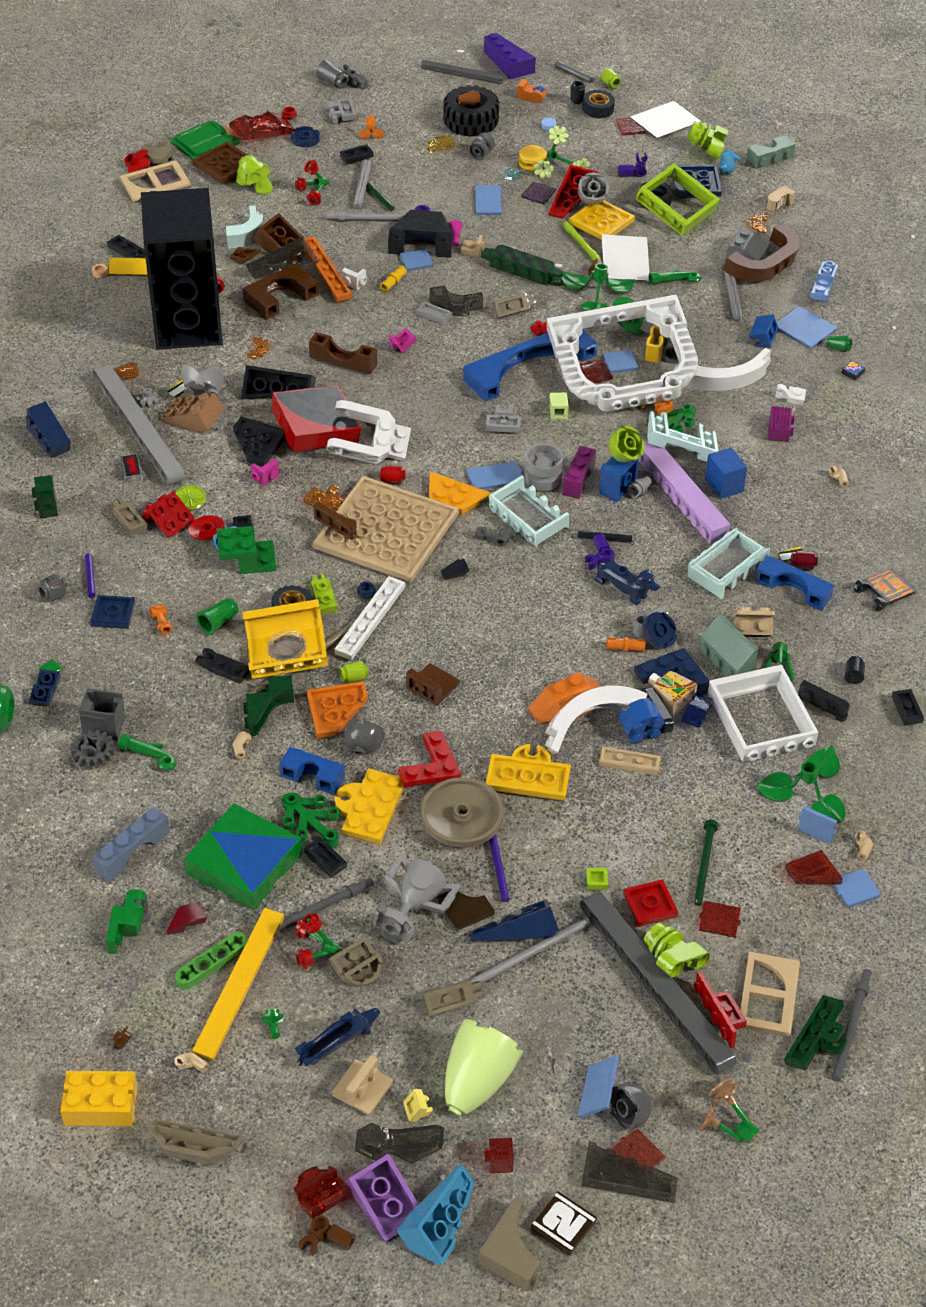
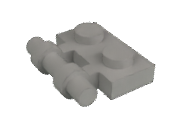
(341, 109)

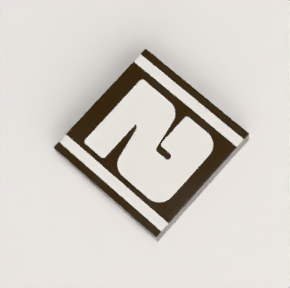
(563, 1223)

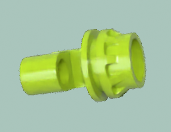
(707, 137)
(672, 952)

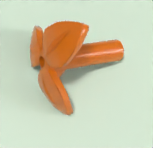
(371, 123)

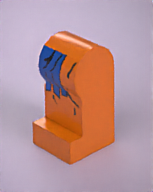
(529, 92)

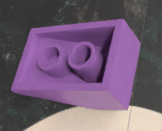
(382, 1195)

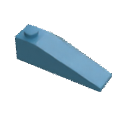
(433, 1223)

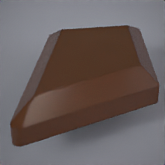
(244, 254)

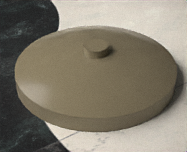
(462, 812)

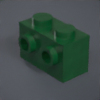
(45, 495)

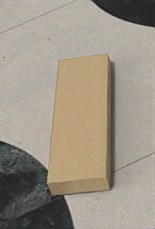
(630, 760)

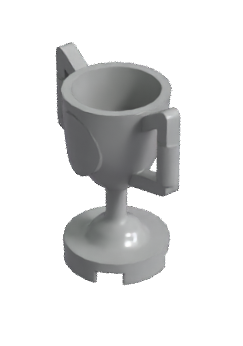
(419, 886)

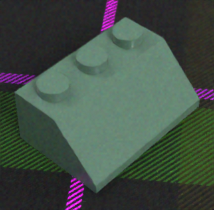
(728, 648)

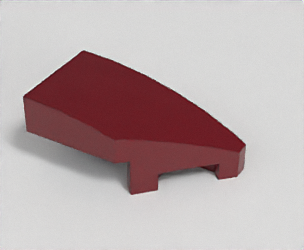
(185, 916)

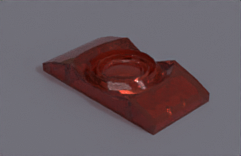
(261, 126)

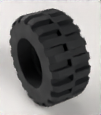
(469, 118)

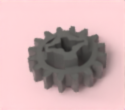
(92, 749)

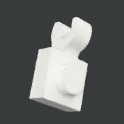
(793, 394)

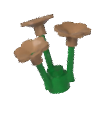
(745, 1127)

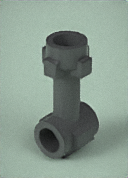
(501, 538)

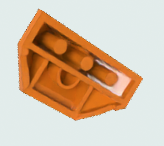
(559, 694)

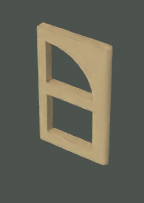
(135, 191)
(788, 972)

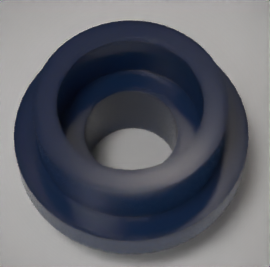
(366, 590)

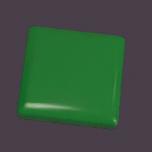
(51, 665)

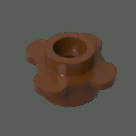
(121, 1038)

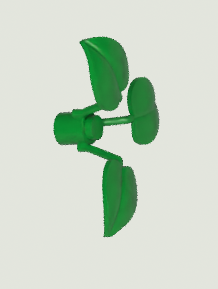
(600, 275)
(824, 763)

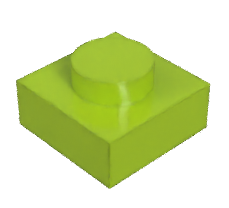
(597, 878)

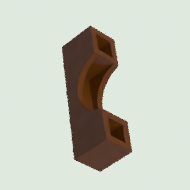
(324, 349)

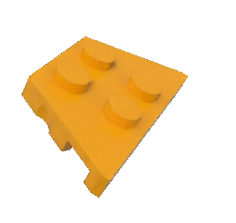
(456, 493)

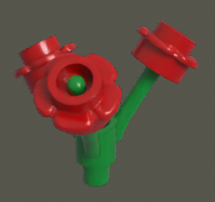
(312, 168)
(308, 927)

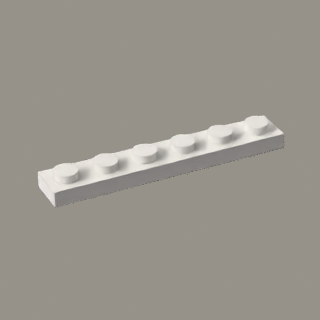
(369, 618)

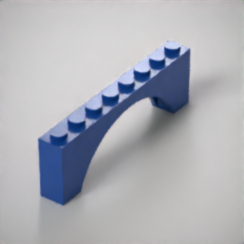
(486, 373)

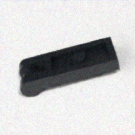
(824, 700)

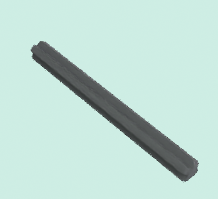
(466, 72)

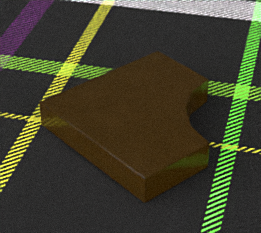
(467, 909)

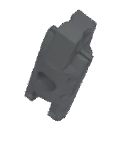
(355, 77)

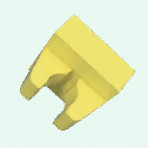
(416, 1105)

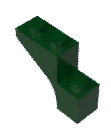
(262, 704)

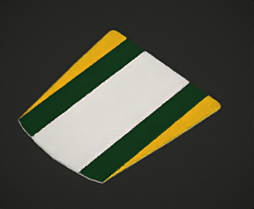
(177, 390)
(786, 555)

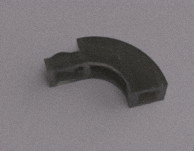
(457, 304)

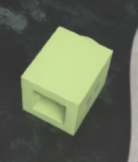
(558, 405)

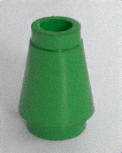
(841, 343)

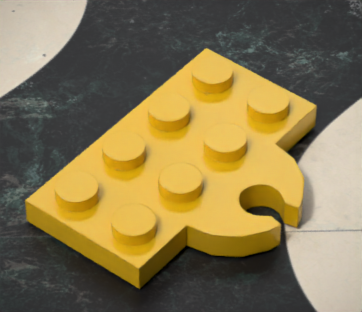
(529, 774)
(369, 805)

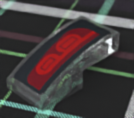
(131, 467)

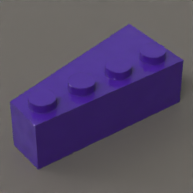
(508, 56)

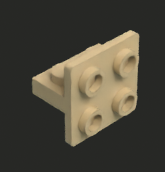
(754, 622)
(363, 1085)

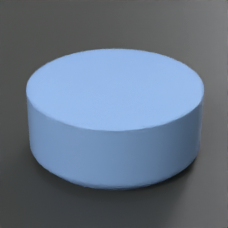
(548, 123)

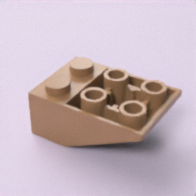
(194, 412)

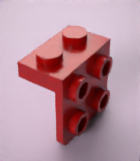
(168, 514)

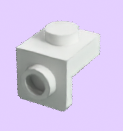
(353, 279)

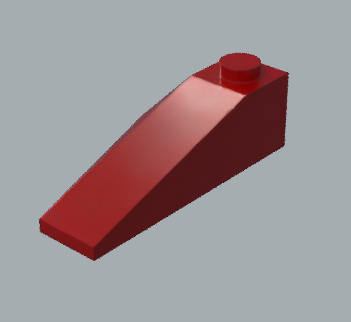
(568, 194)

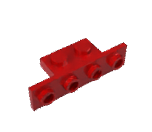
(722, 1008)

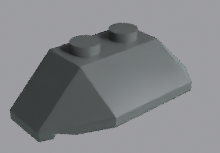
(747, 244)

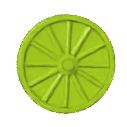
(191, 496)

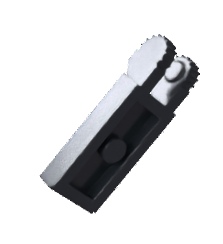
(223, 665)

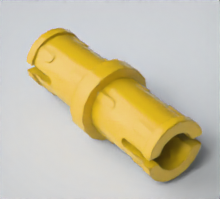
(393, 278)

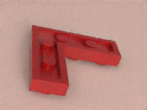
(442, 766)

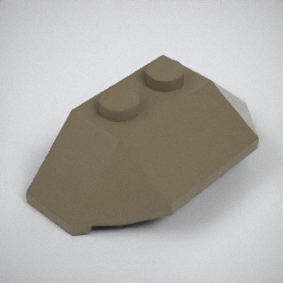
(193, 1143)

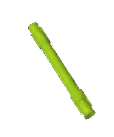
(572, 231)

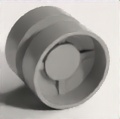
(543, 467)

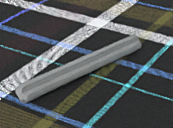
(361, 187)
(733, 296)

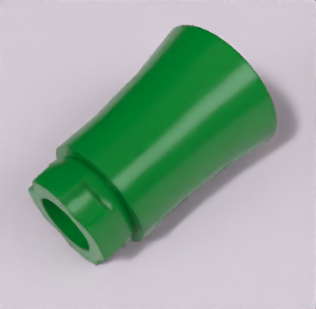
(215, 616)

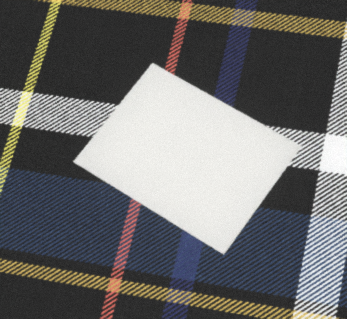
(665, 119)
(626, 257)

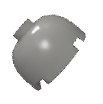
(593, 188)

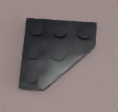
(258, 440)

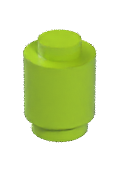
(610, 78)
(354, 672)

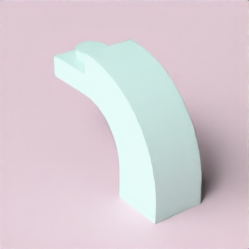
(243, 234)

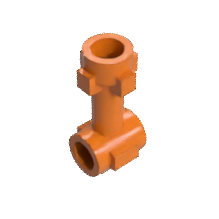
(158, 612)

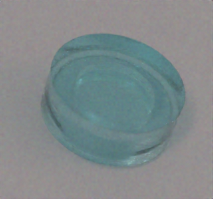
(512, 174)

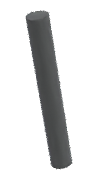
(574, 72)

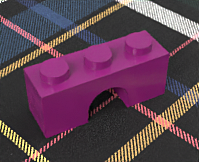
(580, 467)

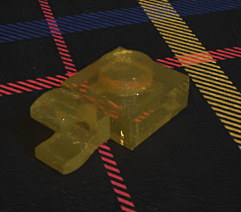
(443, 142)

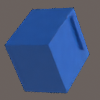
(726, 473)

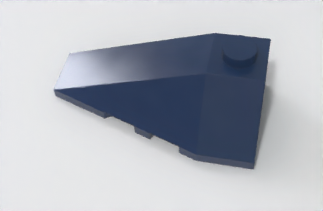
(533, 922)

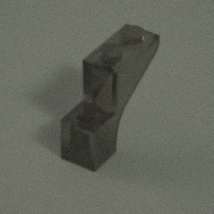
(406, 1143)

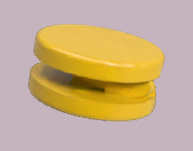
(530, 156)

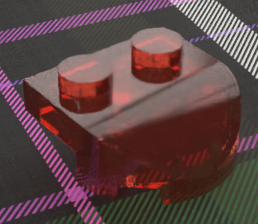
(320, 1190)

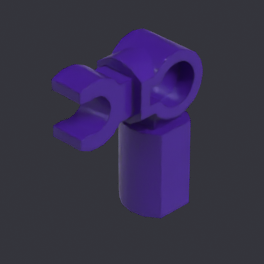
(639, 169)
(605, 553)

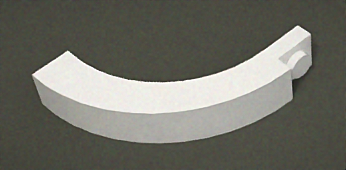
(731, 378)
(602, 697)

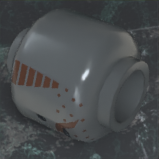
(52, 587)

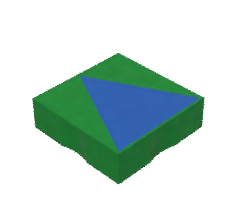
(243, 856)

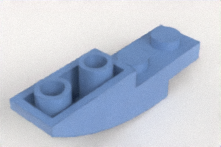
(824, 281)

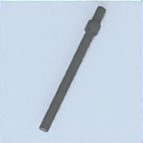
(352, 890)
(861, 991)

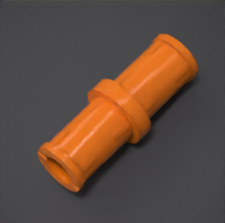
(625, 644)

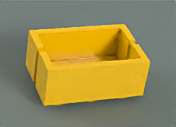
(99, 1098)

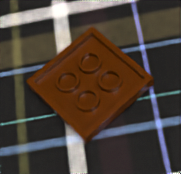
(220, 162)

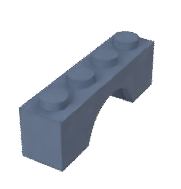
(113, 857)

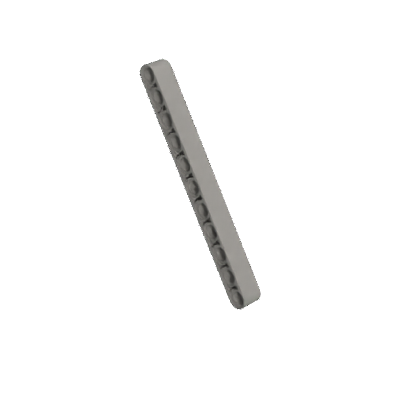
(139, 425)

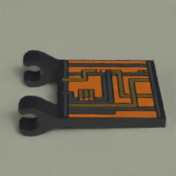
(887, 586)

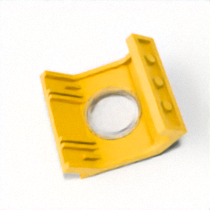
(285, 639)

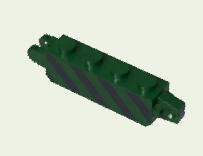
(523, 265)

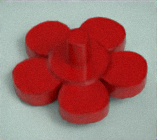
(539, 328)

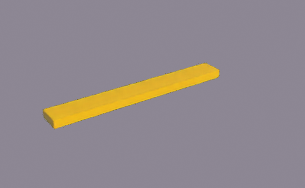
(238, 985)

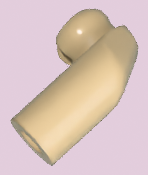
(838, 474)
(238, 743)
(864, 843)
(191, 1060)

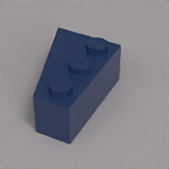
(47, 430)

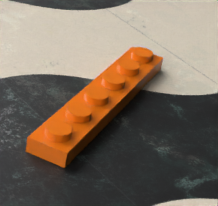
(328, 272)

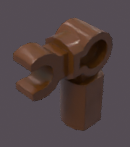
(321, 1228)

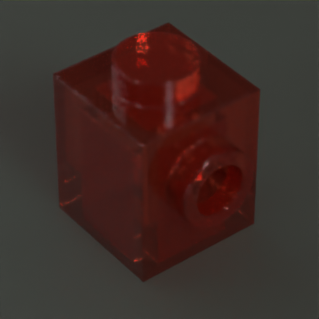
(500, 1155)

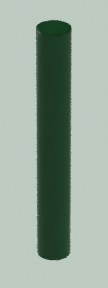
(387, 204)

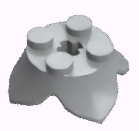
(199, 383)

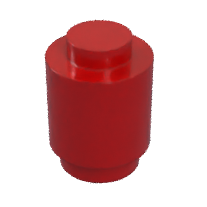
(393, 474)

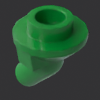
(273, 1017)

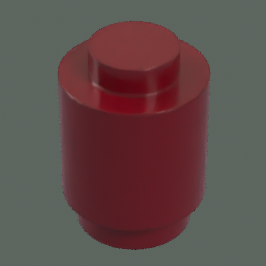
(804, 559)

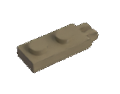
(513, 304)
(128, 516)
(451, 996)

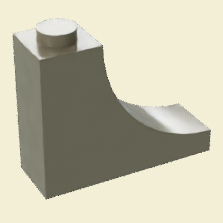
(506, 1254)

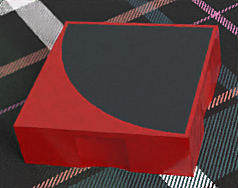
(310, 417)

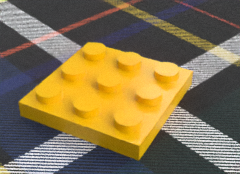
(601, 219)

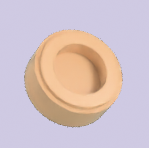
(100, 270)

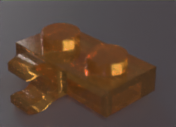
(328, 498)

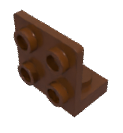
(431, 683)

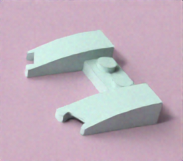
(660, 434)

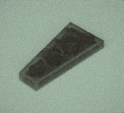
(294, 252)
(618, 1174)

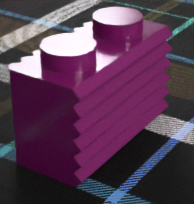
(780, 424)

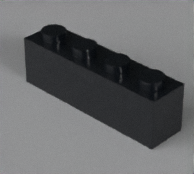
(265, 381)

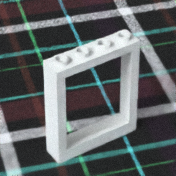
(754, 682)

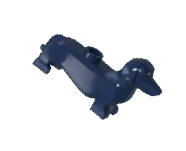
(627, 581)
(336, 1036)

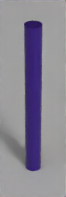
(499, 869)

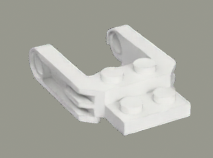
(388, 439)

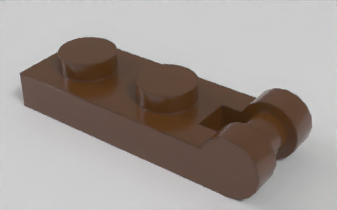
(335, 521)

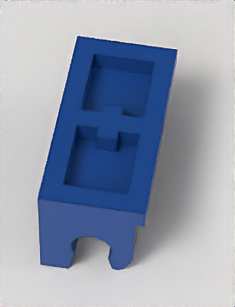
(764, 330)

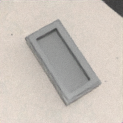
(433, 313)

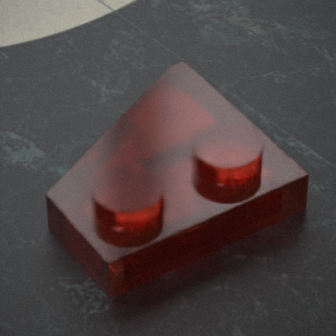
(814, 870)

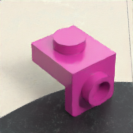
(402, 340)
(266, 473)

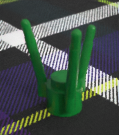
(779, 654)

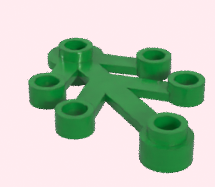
(686, 412)
(293, 802)

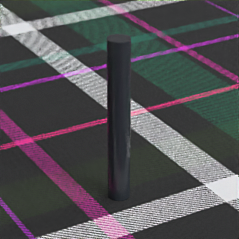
(609, 536)

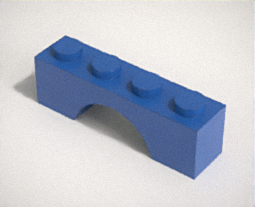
(777, 573)

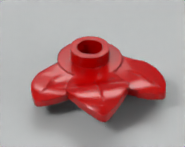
(137, 161)

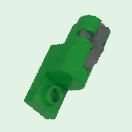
(127, 919)

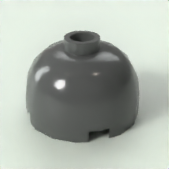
(363, 737)
(630, 1106)

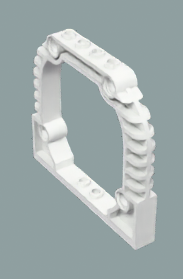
(663, 312)

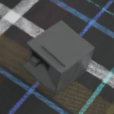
(102, 712)

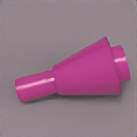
(456, 227)

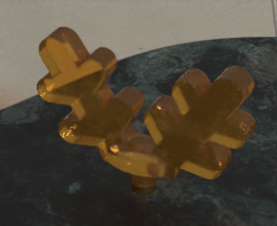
(756, 221)
(260, 344)

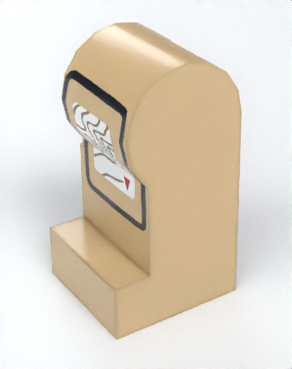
(780, 198)

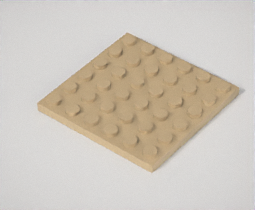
(393, 529)

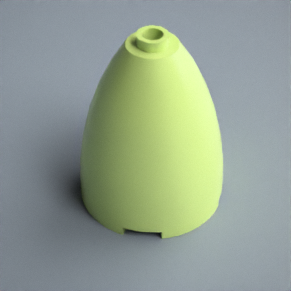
(477, 1066)

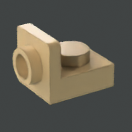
(472, 247)

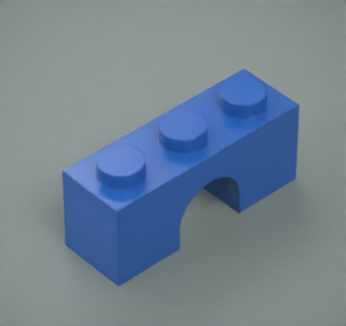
(299, 763)

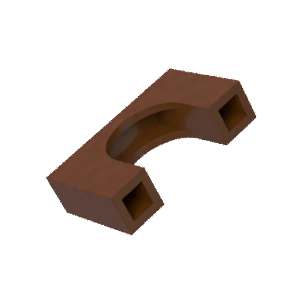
(291, 278)

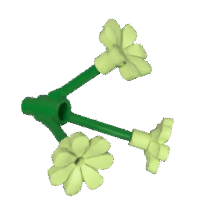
(557, 136)

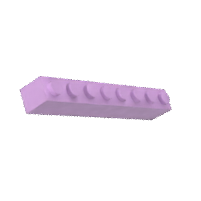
(684, 493)

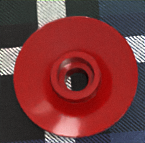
(205, 527)

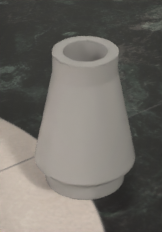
(638, 487)

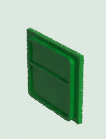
(202, 139)

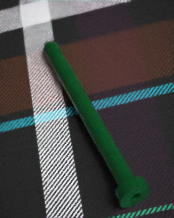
(710, 826)

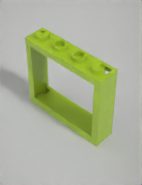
(668, 214)

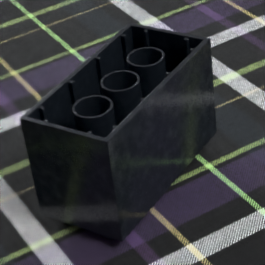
(181, 268)

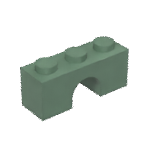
(761, 156)

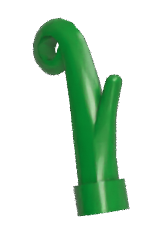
(656, 277)
(166, 760)

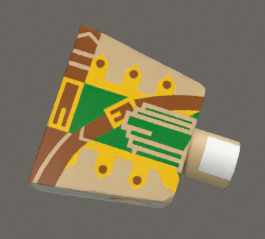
(673, 690)

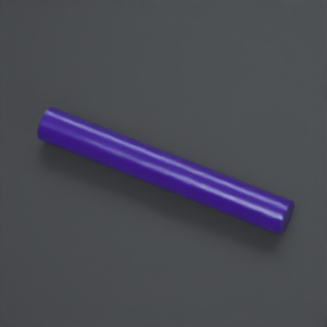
(90, 575)

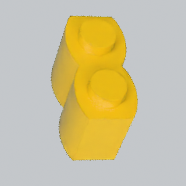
(654, 345)

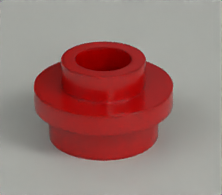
(289, 113)

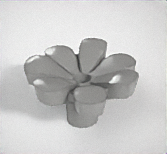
(147, 397)

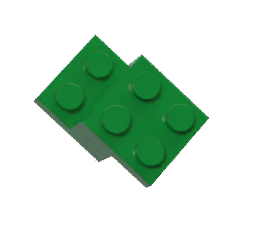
(241, 545)

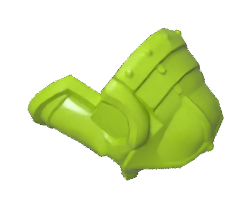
(254, 172)

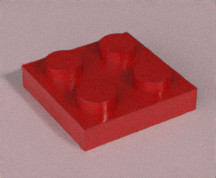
(650, 903)

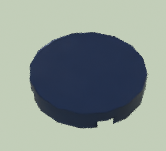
(305, 136)
(660, 630)

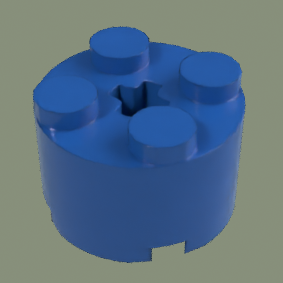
(642, 720)

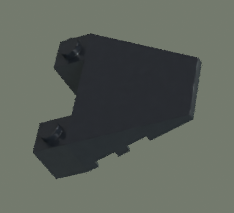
(421, 226)

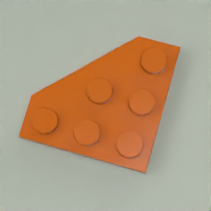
(335, 706)

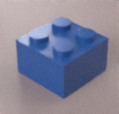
(616, 478)

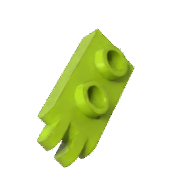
(323, 592)

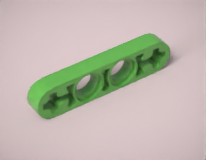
(209, 958)

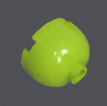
(626, 444)

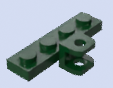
(818, 1033)

